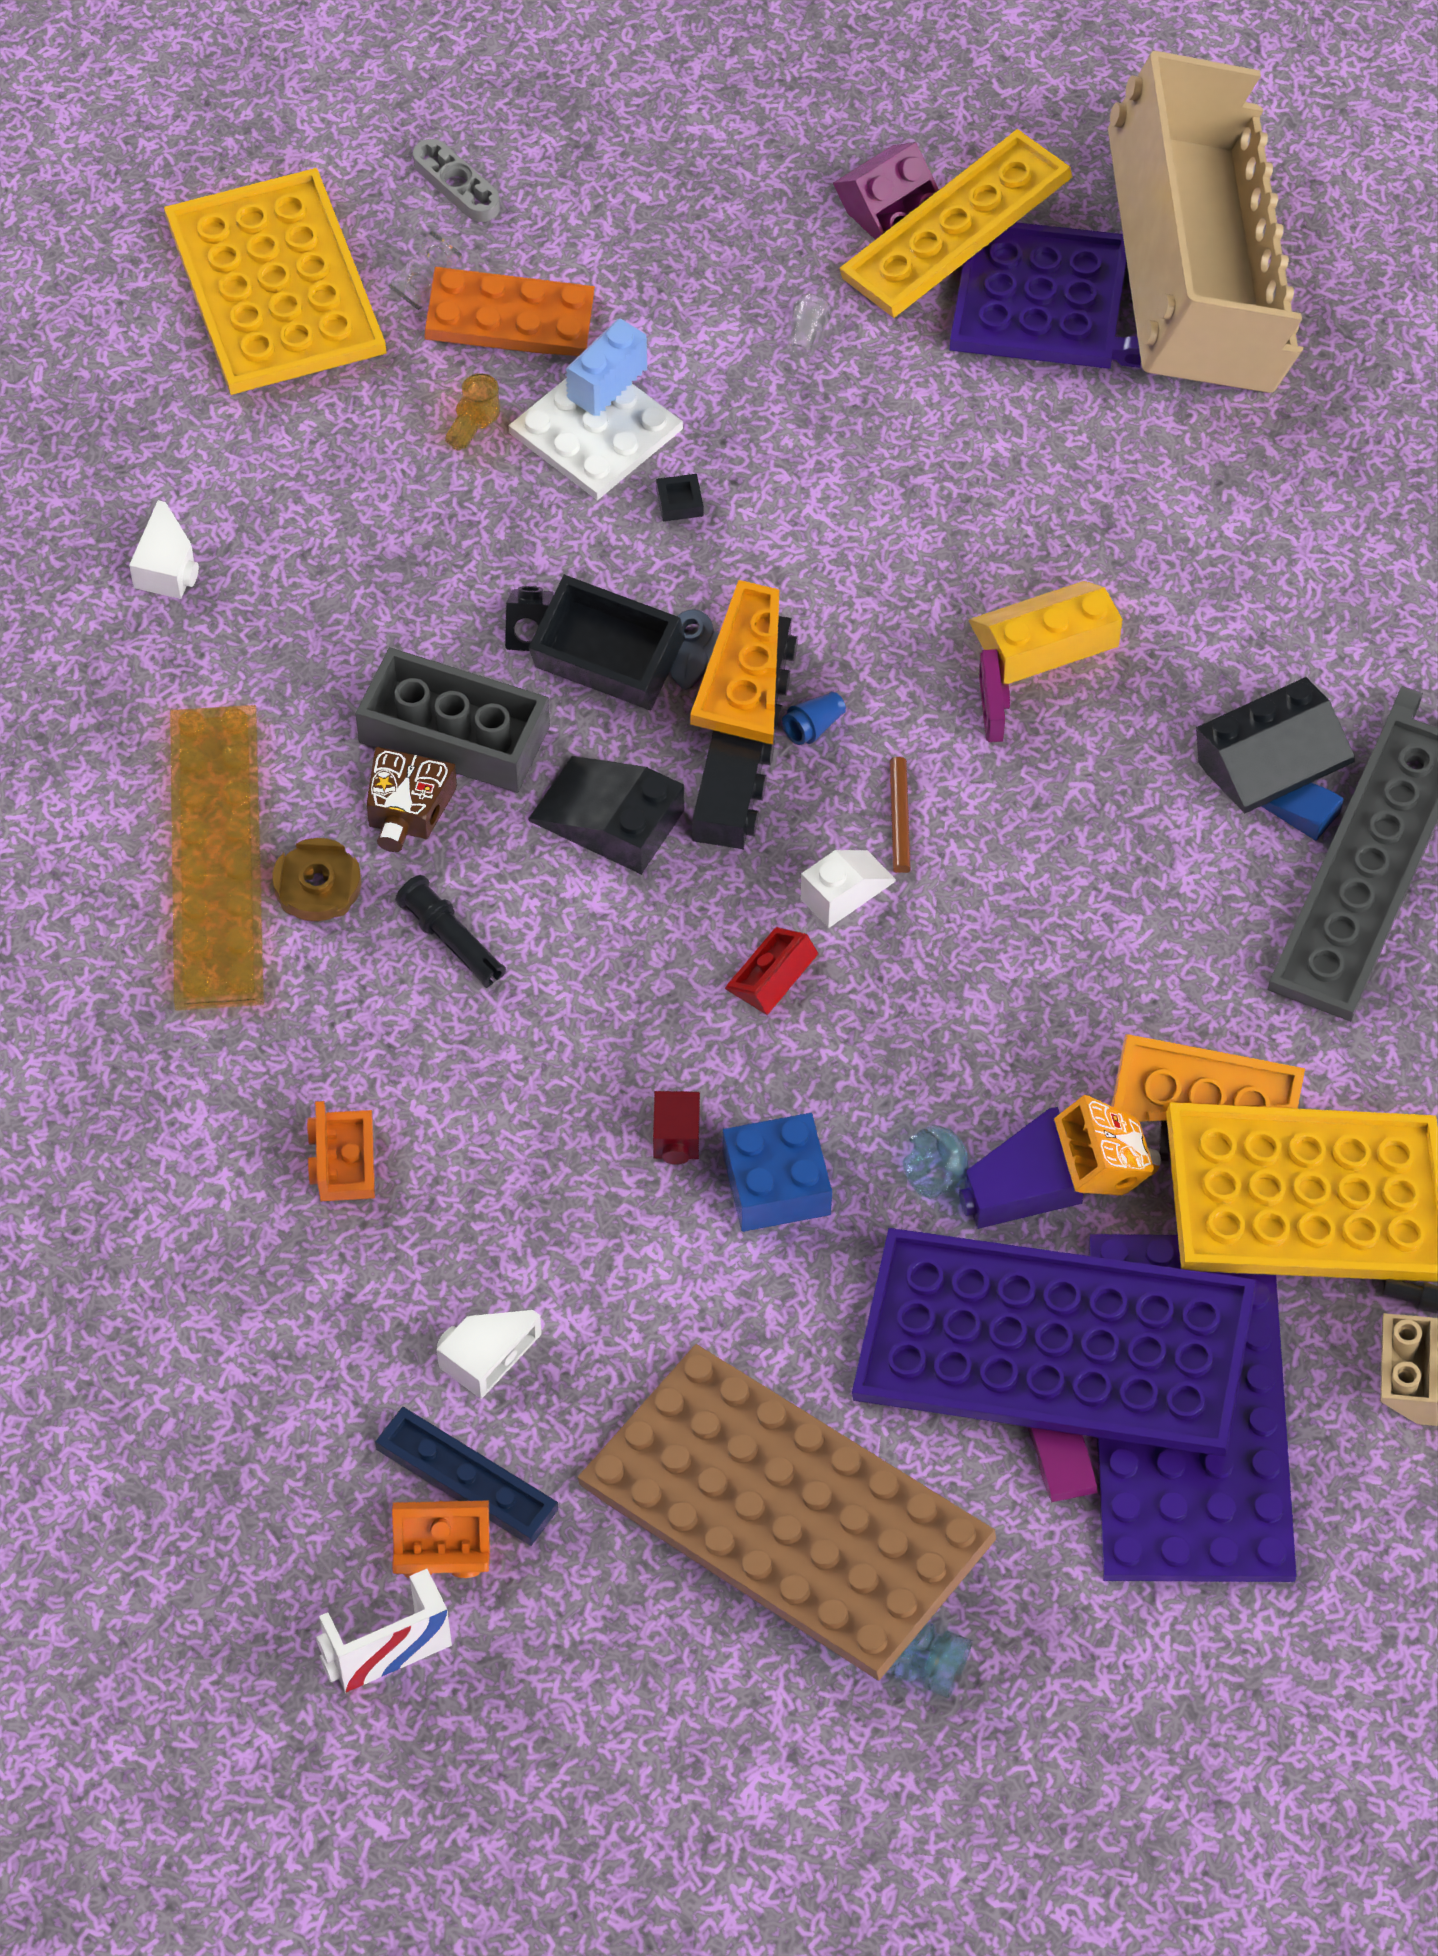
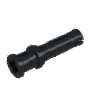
(438, 918)

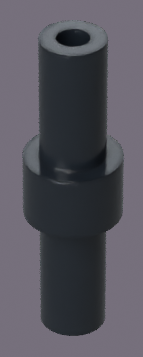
(1425, 1295)

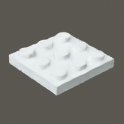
(592, 448)

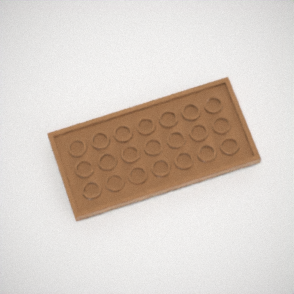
(788, 1510)

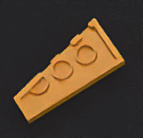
(741, 673)
(1166, 1072)

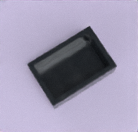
(607, 642)

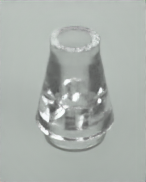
(808, 321)

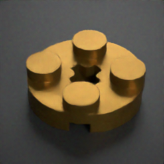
(320, 901)

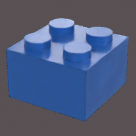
(777, 1172)

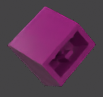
(886, 188)

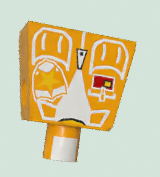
(1104, 1148)

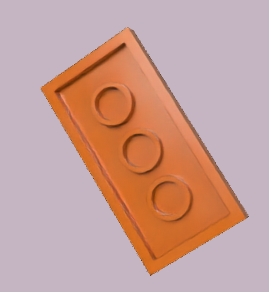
(509, 312)

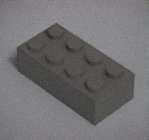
(453, 718)

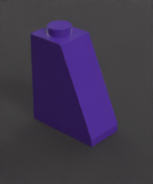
(1020, 1177)

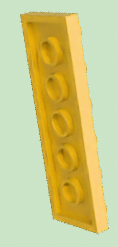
(955, 223)

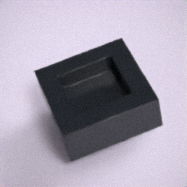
(679, 497)

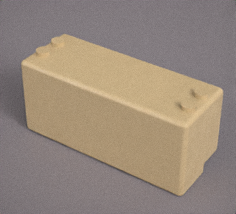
(1198, 225)

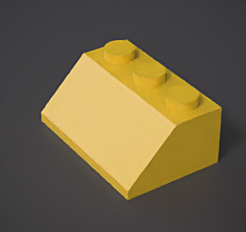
(1050, 630)

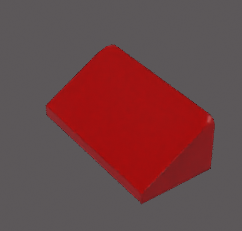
(773, 969)

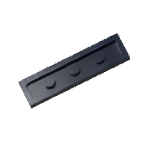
(466, 1475)

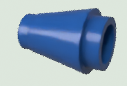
(812, 717)

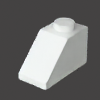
(163, 556)
(842, 884)
(486, 1347)

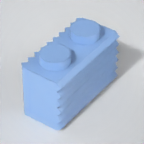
(607, 367)

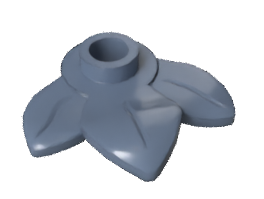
(695, 650)

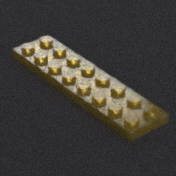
(216, 858)

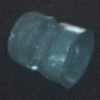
(946, 1660)

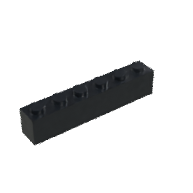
(734, 769)

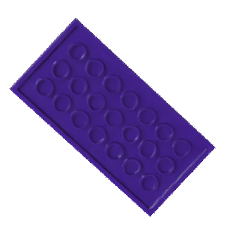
(1056, 1341)
(1197, 1512)

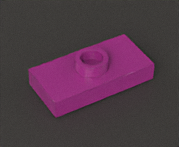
(994, 695)

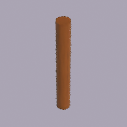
(900, 815)

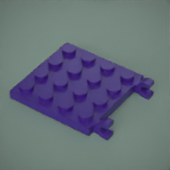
(1045, 298)

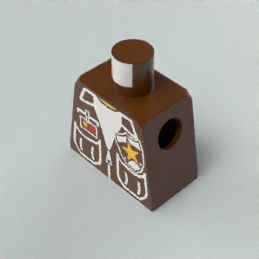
(407, 795)

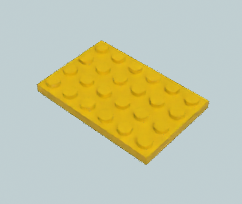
(274, 281)
(1305, 1191)

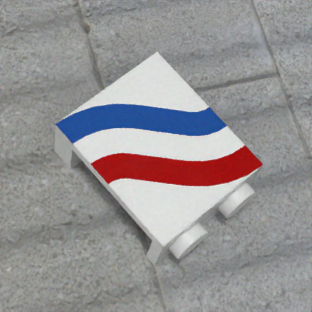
(390, 1646)

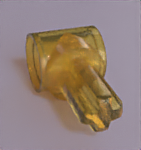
(475, 410)

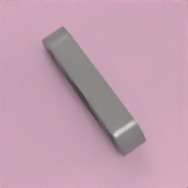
(454, 166)

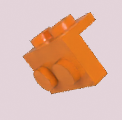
(343, 1154)
(441, 1537)

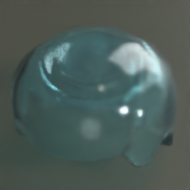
(940, 1147)

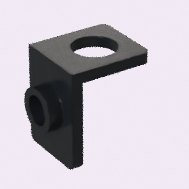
(524, 603)

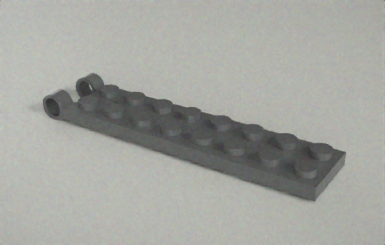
(1365, 869)

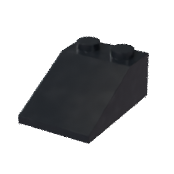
(612, 809)

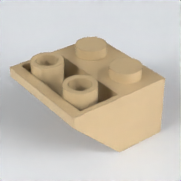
(1410, 1367)

